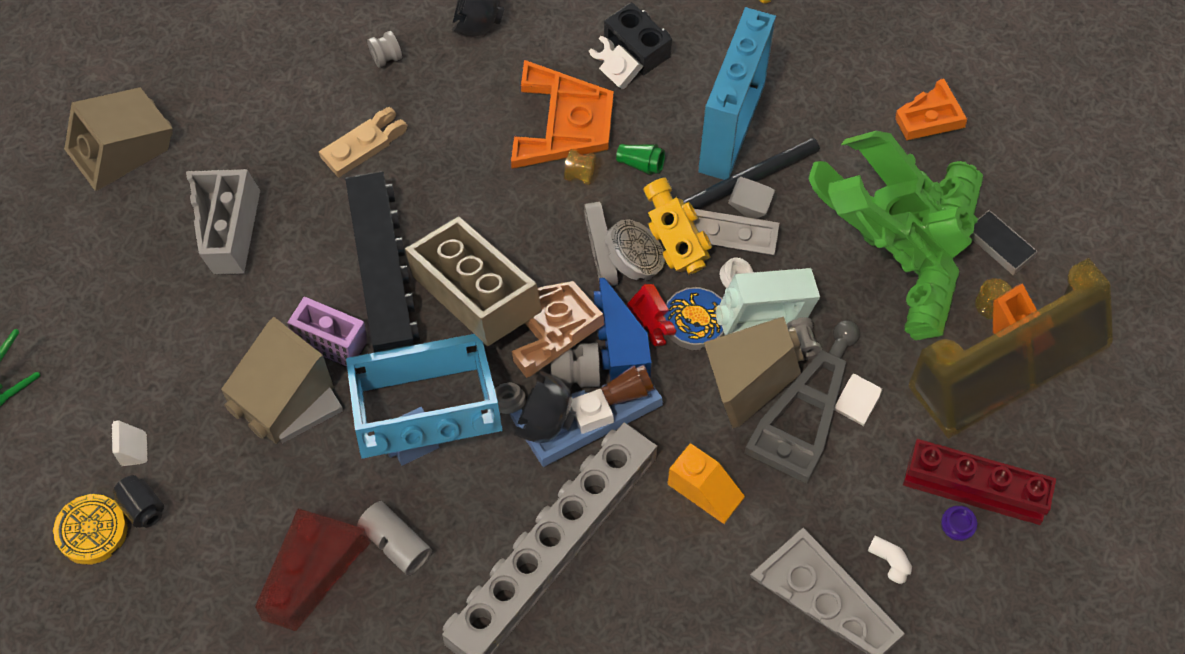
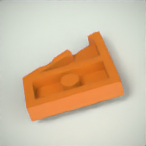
(931, 113)

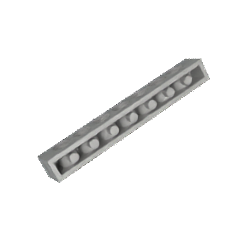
(620, 445)

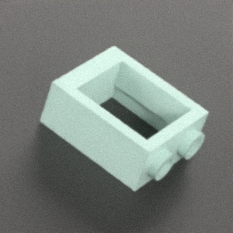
(765, 297)

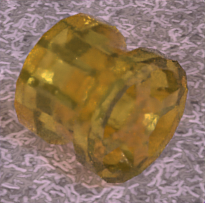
(580, 166)
(990, 290)

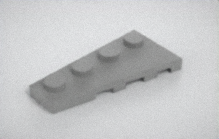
(824, 591)

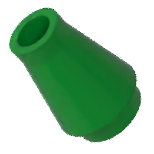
(644, 157)

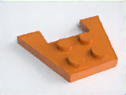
(576, 117)

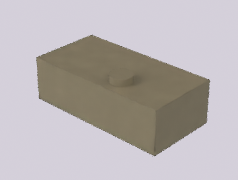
(474, 280)

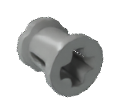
(808, 344)

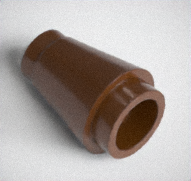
(628, 386)

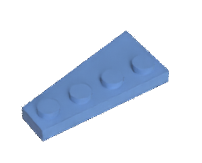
(571, 440)

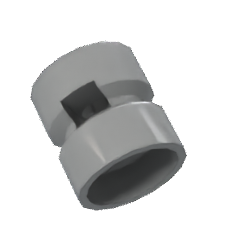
(578, 366)

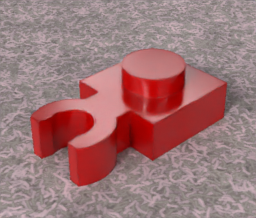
(650, 311)

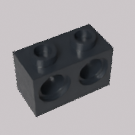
(639, 36)

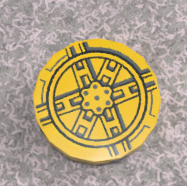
(90, 529)

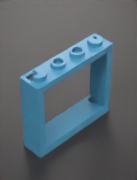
(732, 98)
(417, 364)

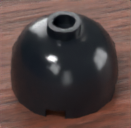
(476, 16)
(546, 410)

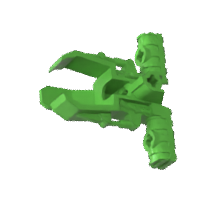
(911, 218)

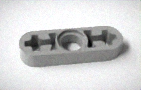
(597, 232)

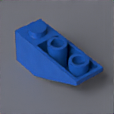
(623, 334)

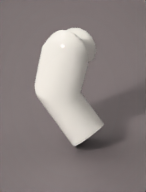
(895, 556)

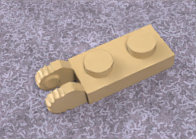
(362, 142)

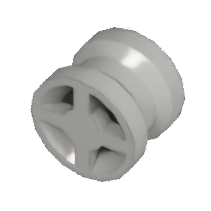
(384, 49)

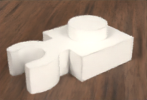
(618, 64)

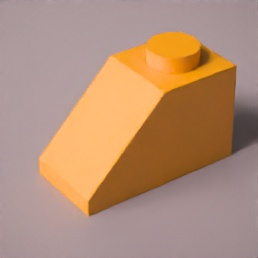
(705, 483)

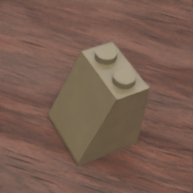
(115, 135)
(754, 366)
(276, 381)

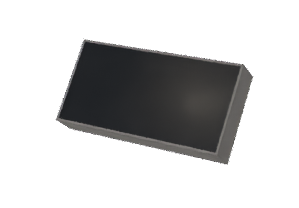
(1002, 243)

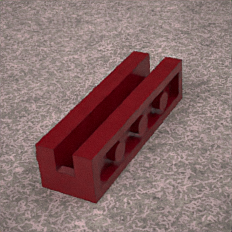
(979, 482)

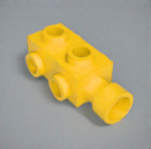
(679, 232)

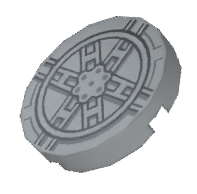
(634, 250)

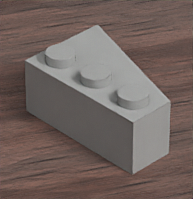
(224, 217)

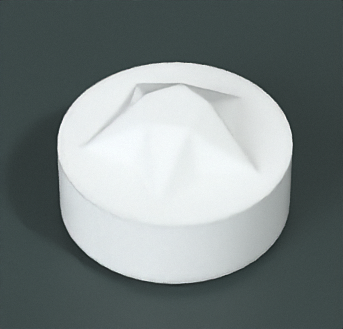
(733, 267)

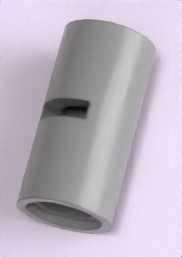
(394, 538)

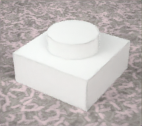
(592, 411)

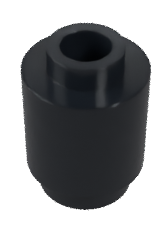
(138, 501)

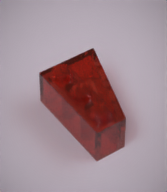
(307, 566)

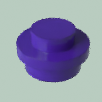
(959, 523)

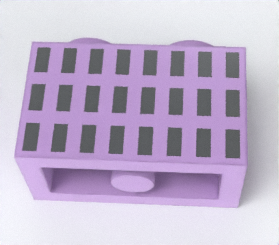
(328, 330)

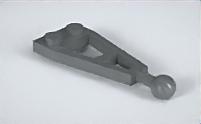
(787, 451)

